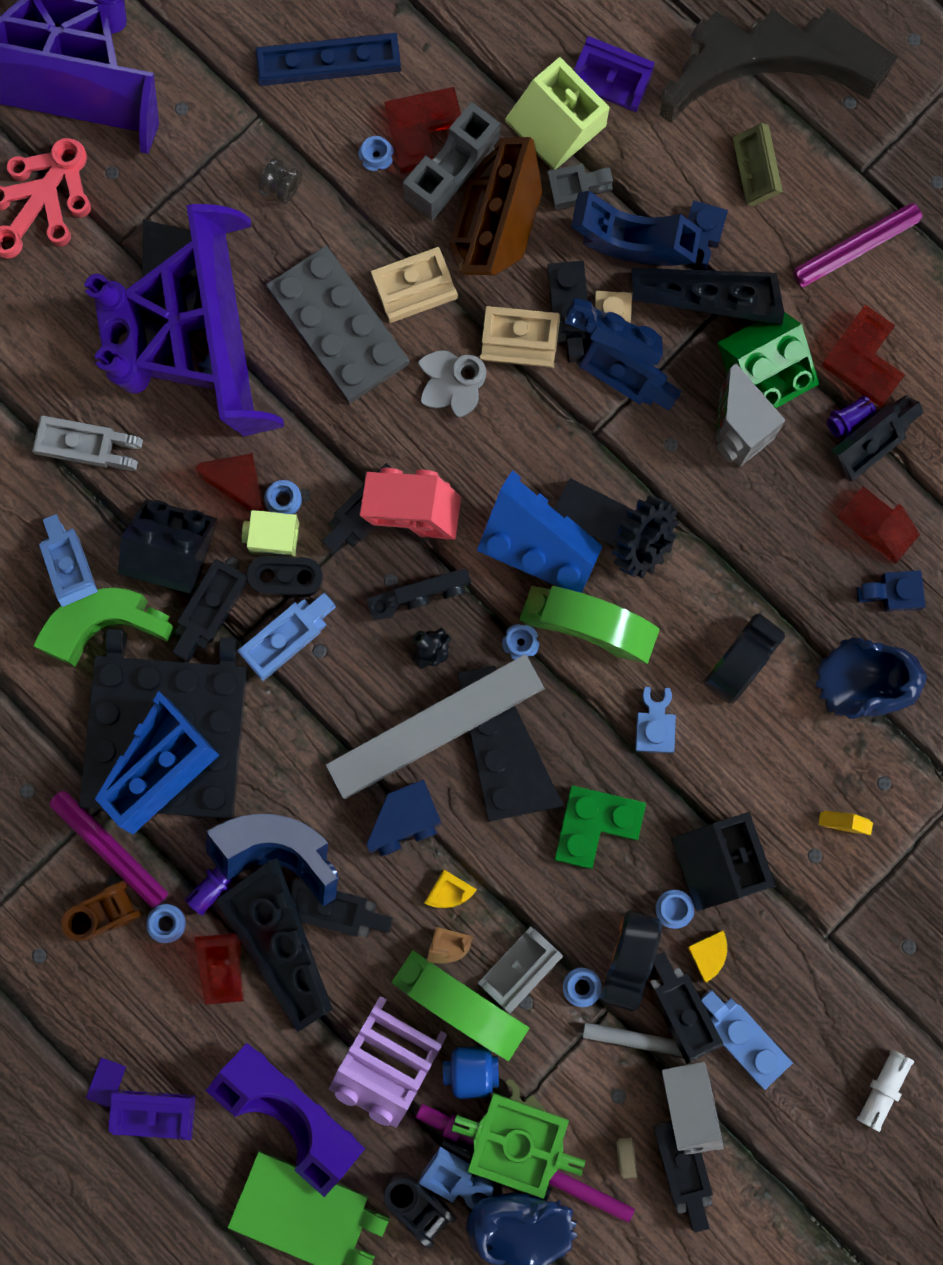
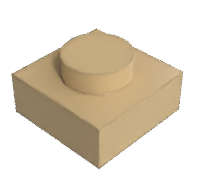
(614, 302)

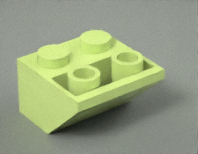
(558, 113)

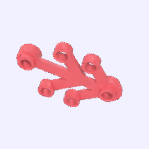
(44, 192)

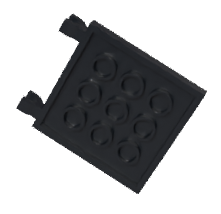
(204, 693)

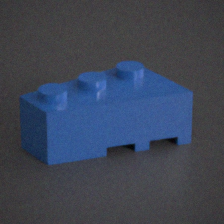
(537, 538)
(155, 767)

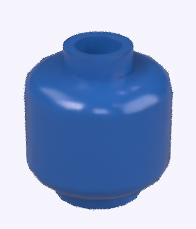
(471, 1072)

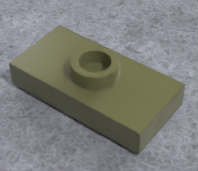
(757, 164)

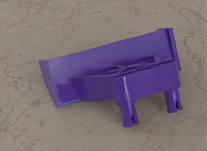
(74, 66)
(119, 310)

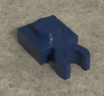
(711, 221)

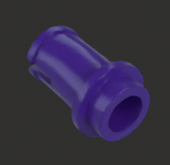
(843, 421)
(208, 891)

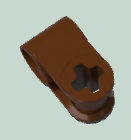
(103, 913)

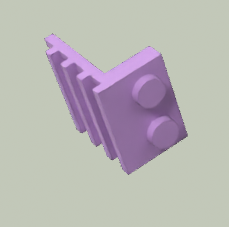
(376, 1085)

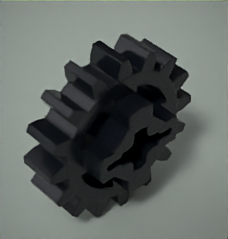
(645, 536)

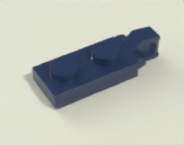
(615, 332)
(629, 376)

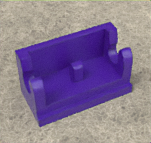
(614, 73)
(152, 1114)

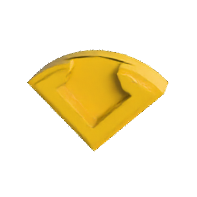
(846, 822)
(449, 892)
(709, 955)

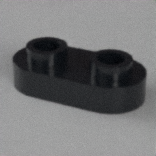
(286, 576)

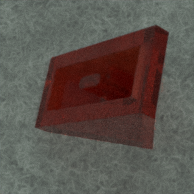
(235, 478)

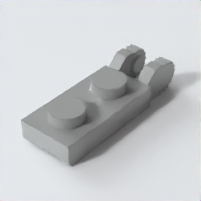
(83, 443)

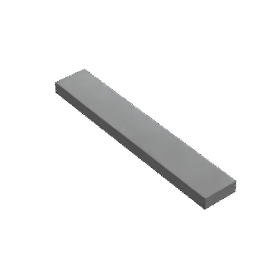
(435, 726)

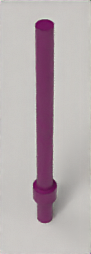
(559, 1180)

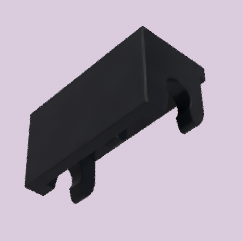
(592, 511)

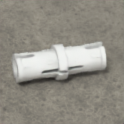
(885, 1090)

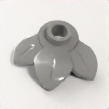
(447, 384)

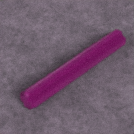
(857, 245)
(108, 849)

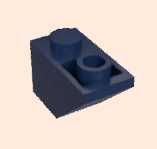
(404, 815)

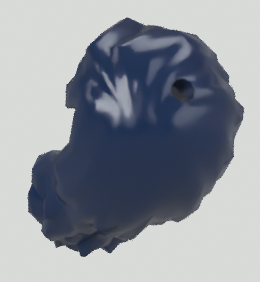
(869, 679)
(520, 1230)

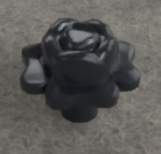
(431, 647)

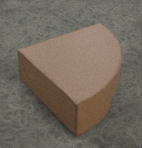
(448, 946)

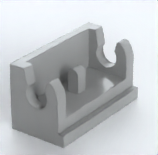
(520, 969)
(692, 1108)

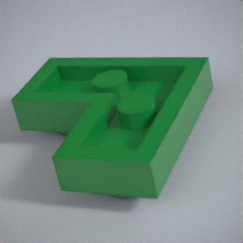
(589, 814)

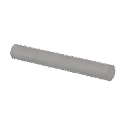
(631, 1039)

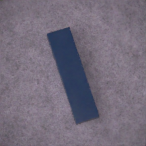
(328, 59)

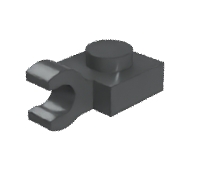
(569, 181)

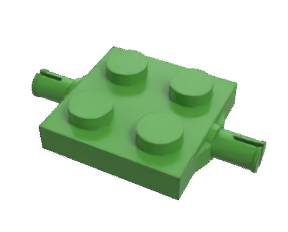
(518, 1145)

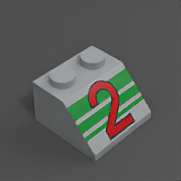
(744, 419)

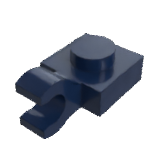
(897, 589)

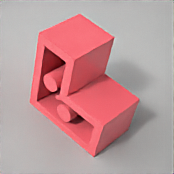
(412, 502)

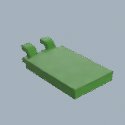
(298, 1220)

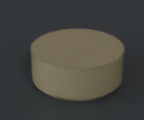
(626, 1158)

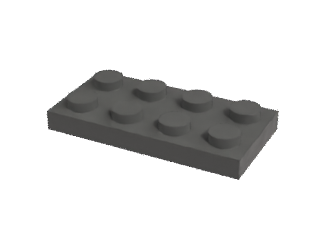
(338, 324)

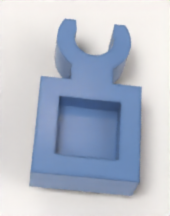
(655, 729)
(450, 1177)

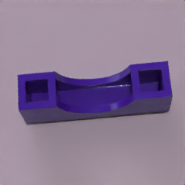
(322, 1145)

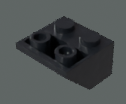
(166, 545)
(723, 861)

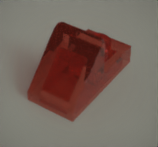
(881, 526)
(220, 968)

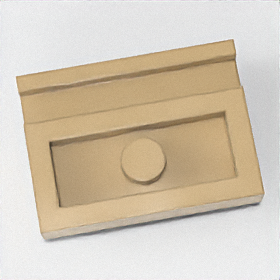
(414, 284)
(520, 336)

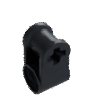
(419, 1209)

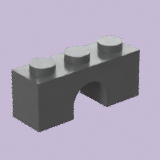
(439, 179)

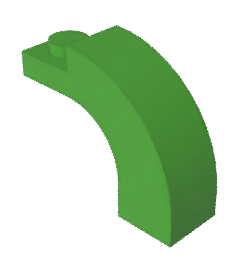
(591, 620)
(76, 623)
(460, 1006)

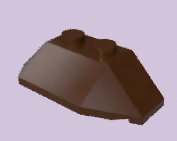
(498, 209)

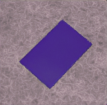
(105, 1081)

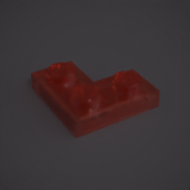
(413, 120)
(855, 358)

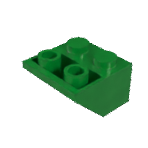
(772, 358)

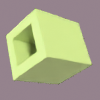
(271, 534)

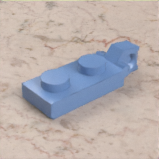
(66, 563)
(286, 635)
(746, 1040)

